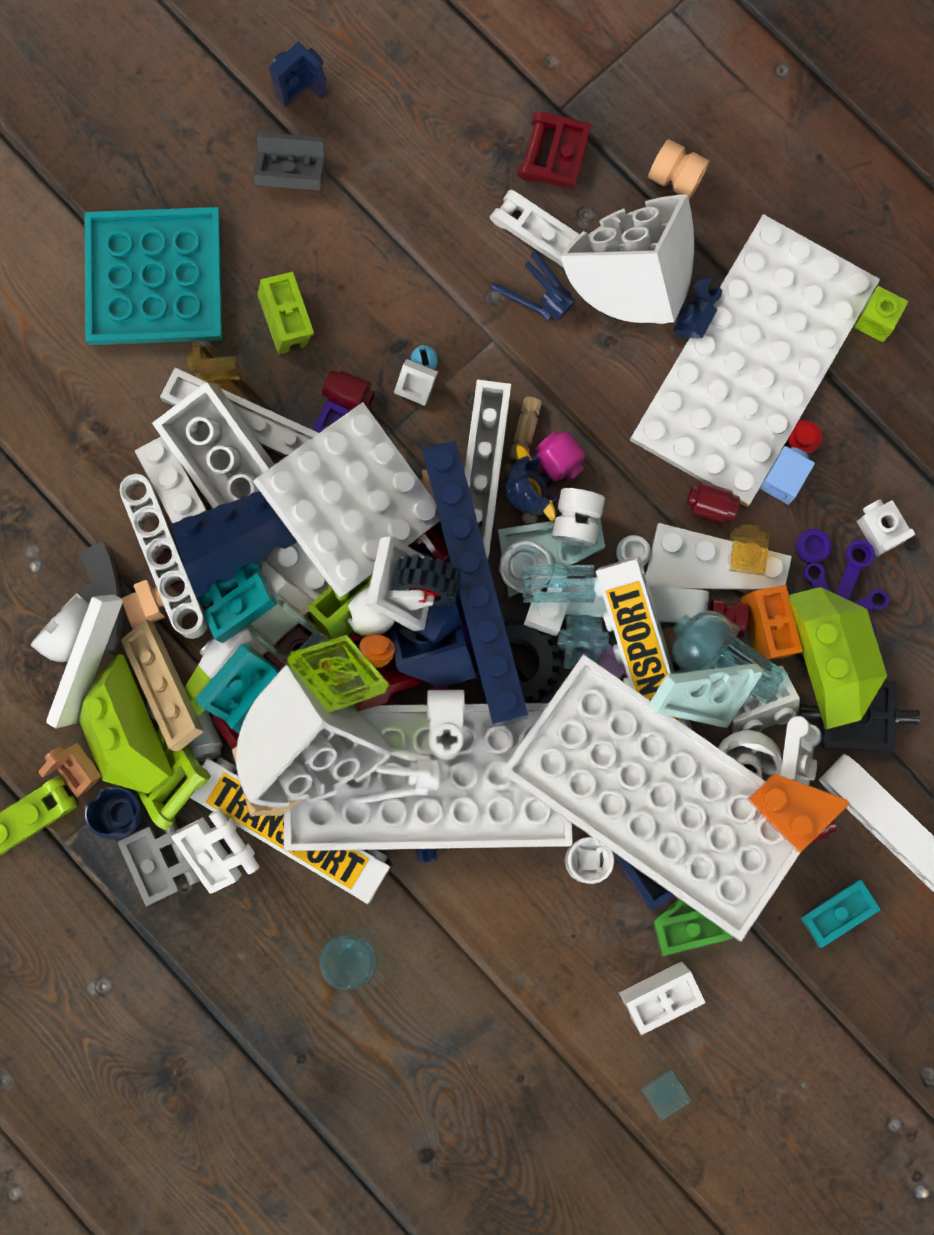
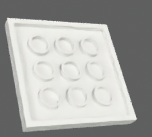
(346, 495)

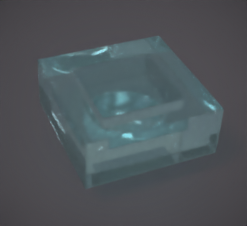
(665, 1094)

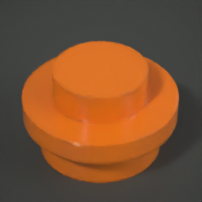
(377, 650)

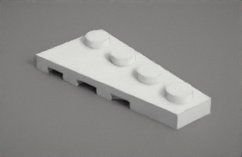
(702, 563)

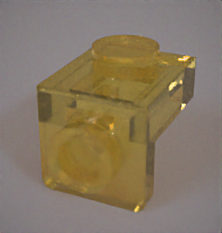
(212, 370)
(749, 550)

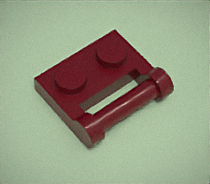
(565, 152)

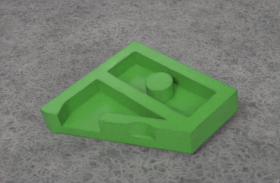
(684, 929)

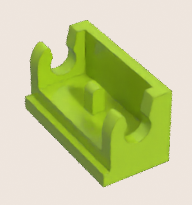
(285, 311)

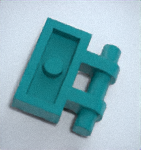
(239, 607)

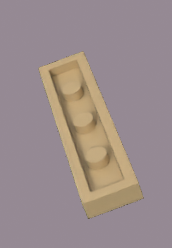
(162, 686)

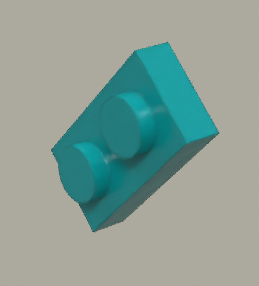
(840, 913)

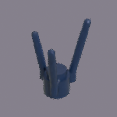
(557, 298)

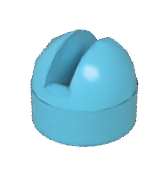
(431, 355)

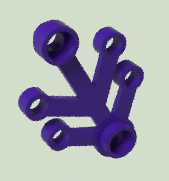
(850, 576)

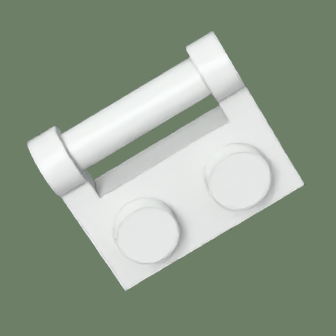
(799, 749)

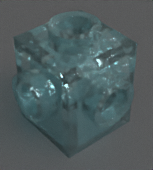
(582, 636)

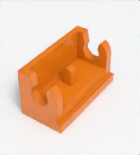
(772, 623)

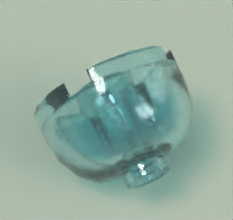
(701, 640)

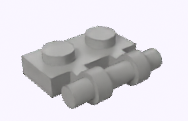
(149, 865)

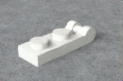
(534, 226)

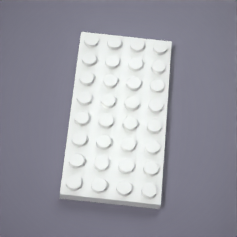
(759, 361)
(654, 796)
(468, 810)

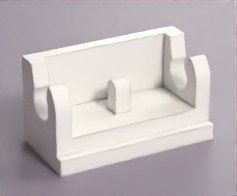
(662, 997)

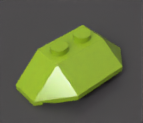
(838, 654)
(122, 731)

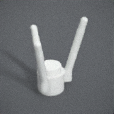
(422, 774)

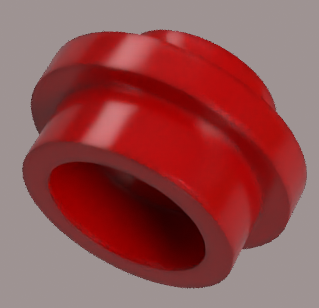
(805, 436)

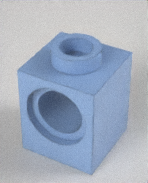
(787, 474)

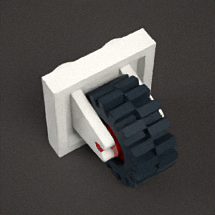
(409, 583)

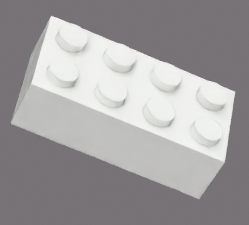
(214, 445)

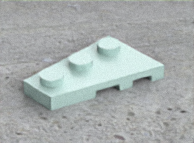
(541, 533)
(706, 695)

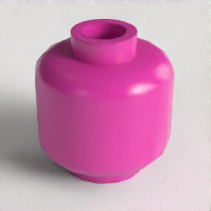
(560, 456)

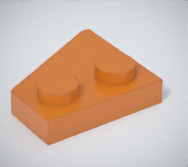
(796, 809)

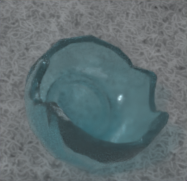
(347, 962)

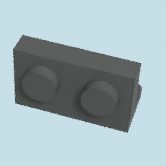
(289, 161)

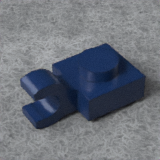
(697, 315)

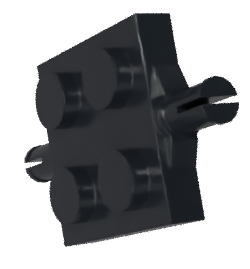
(874, 730)

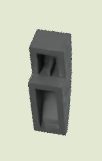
(105, 581)

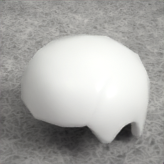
(522, 554)
(365, 619)

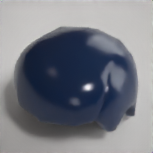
(114, 813)

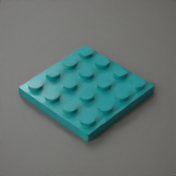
(153, 276)

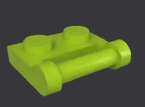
(181, 764)

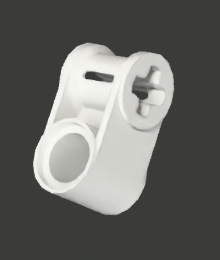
(446, 716)

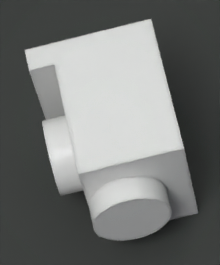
(877, 535)

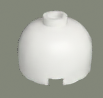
(60, 634)
(754, 752)

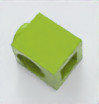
(881, 314)

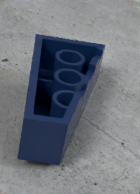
(229, 538)

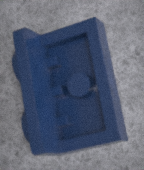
(296, 71)

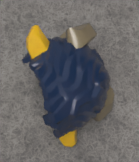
(527, 488)

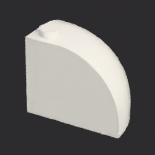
(636, 261)
(299, 749)

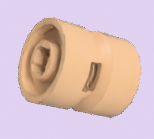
(678, 168)

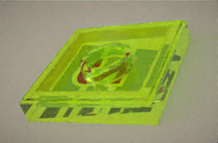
(337, 673)

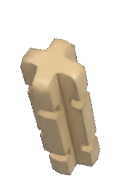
(526, 425)

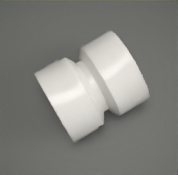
(578, 505)
(589, 861)

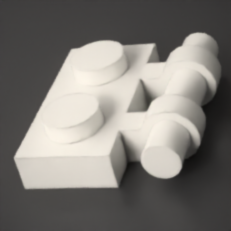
(207, 855)

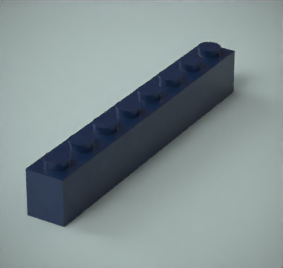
(475, 585)

